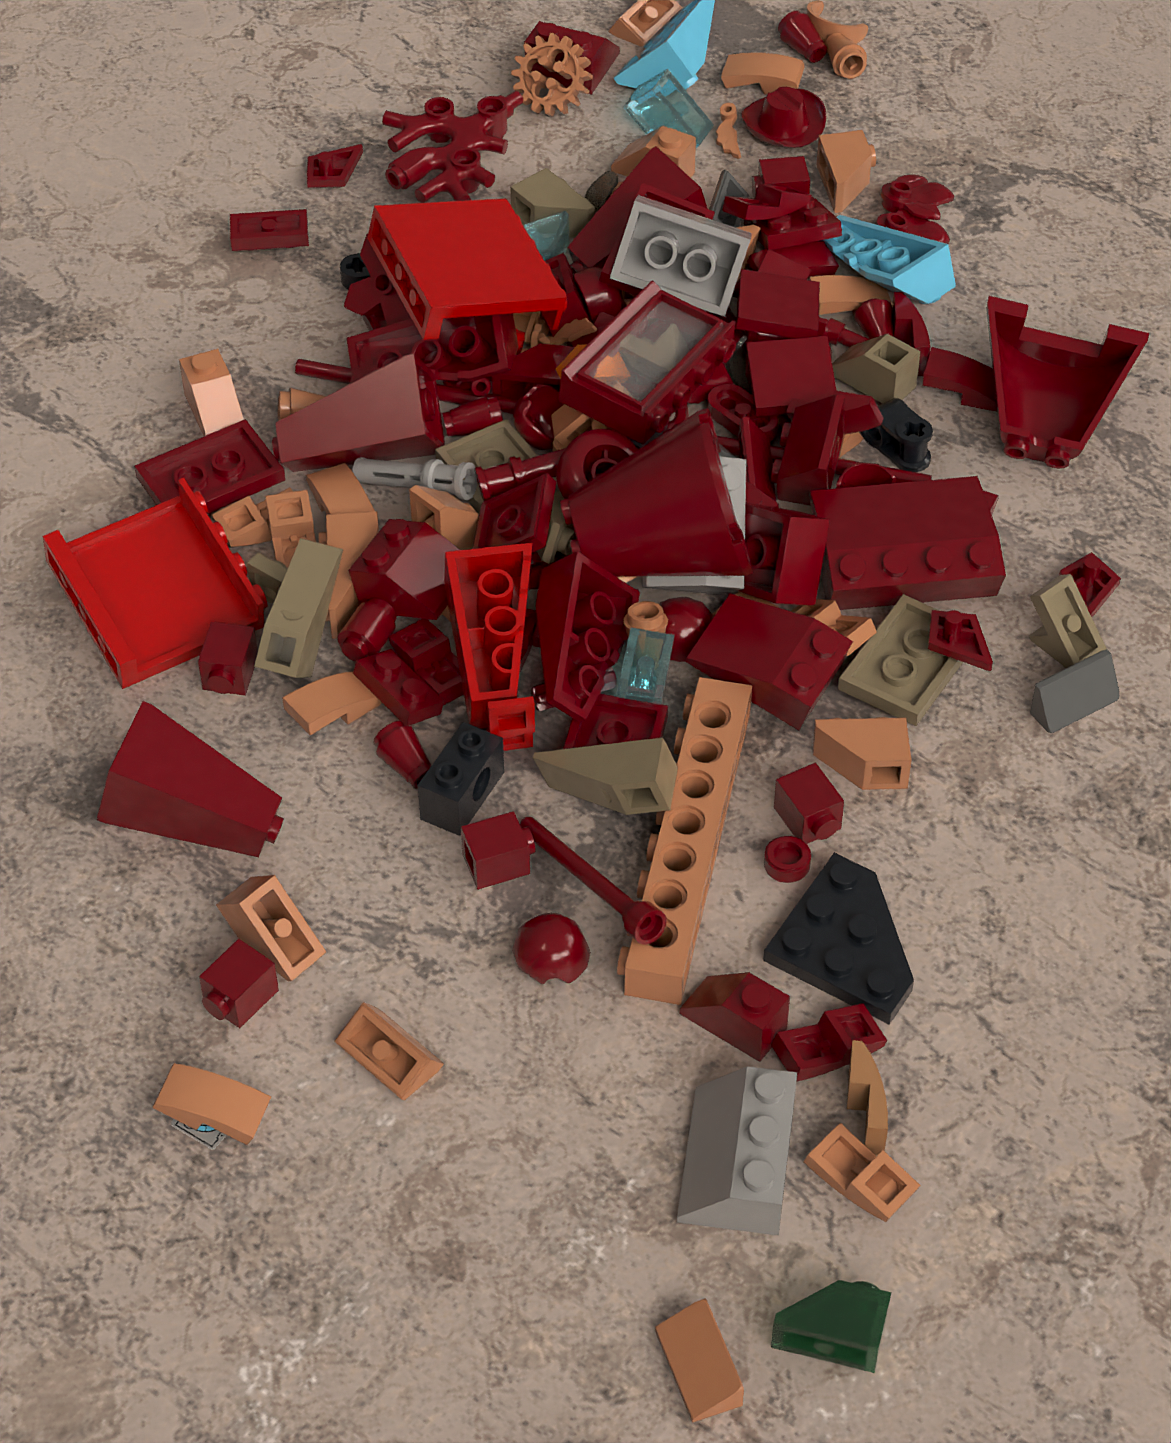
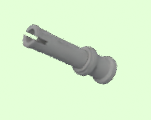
(431, 474)

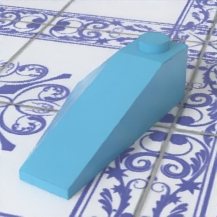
(677, 48)
(895, 259)

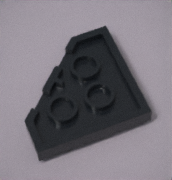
(845, 941)

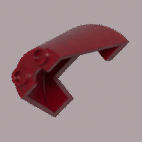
(1053, 385)
(662, 510)

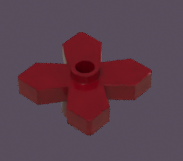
(375, 291)

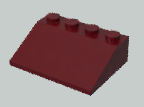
(909, 540)

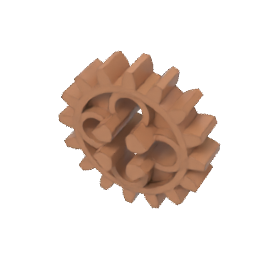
(534, 81)

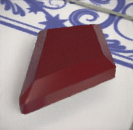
(333, 167)
(1093, 580)
(959, 637)

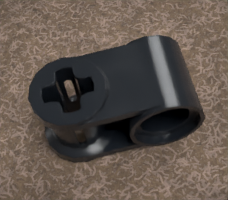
(901, 436)

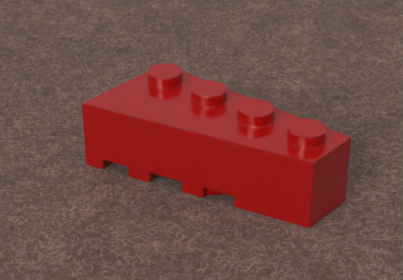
(487, 618)

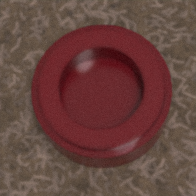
(787, 859)

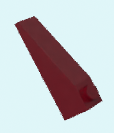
(464, 352)
(580, 630)

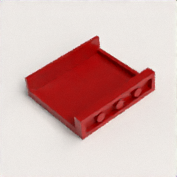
(463, 262)
(155, 585)

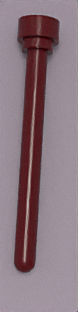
(640, 918)

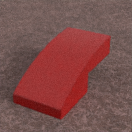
(512, 721)

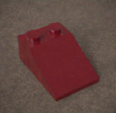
(775, 651)

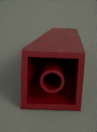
(597, 238)
(375, 418)
(186, 790)

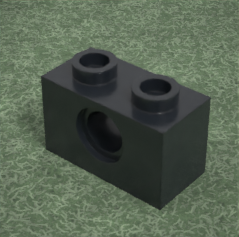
(461, 778)

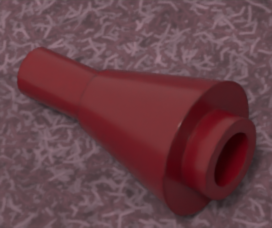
(875, 318)

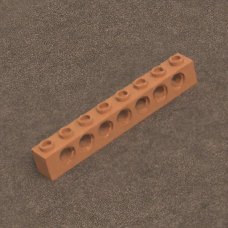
(688, 838)

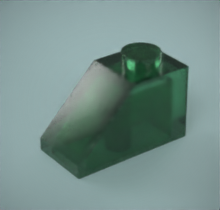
(836, 1325)

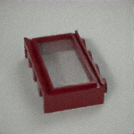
(646, 363)

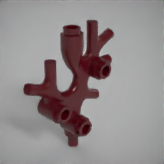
(459, 158)

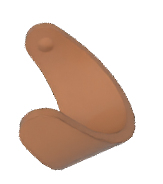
(825, 28)

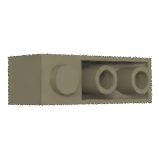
(300, 611)
(618, 776)

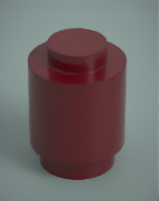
(367, 629)

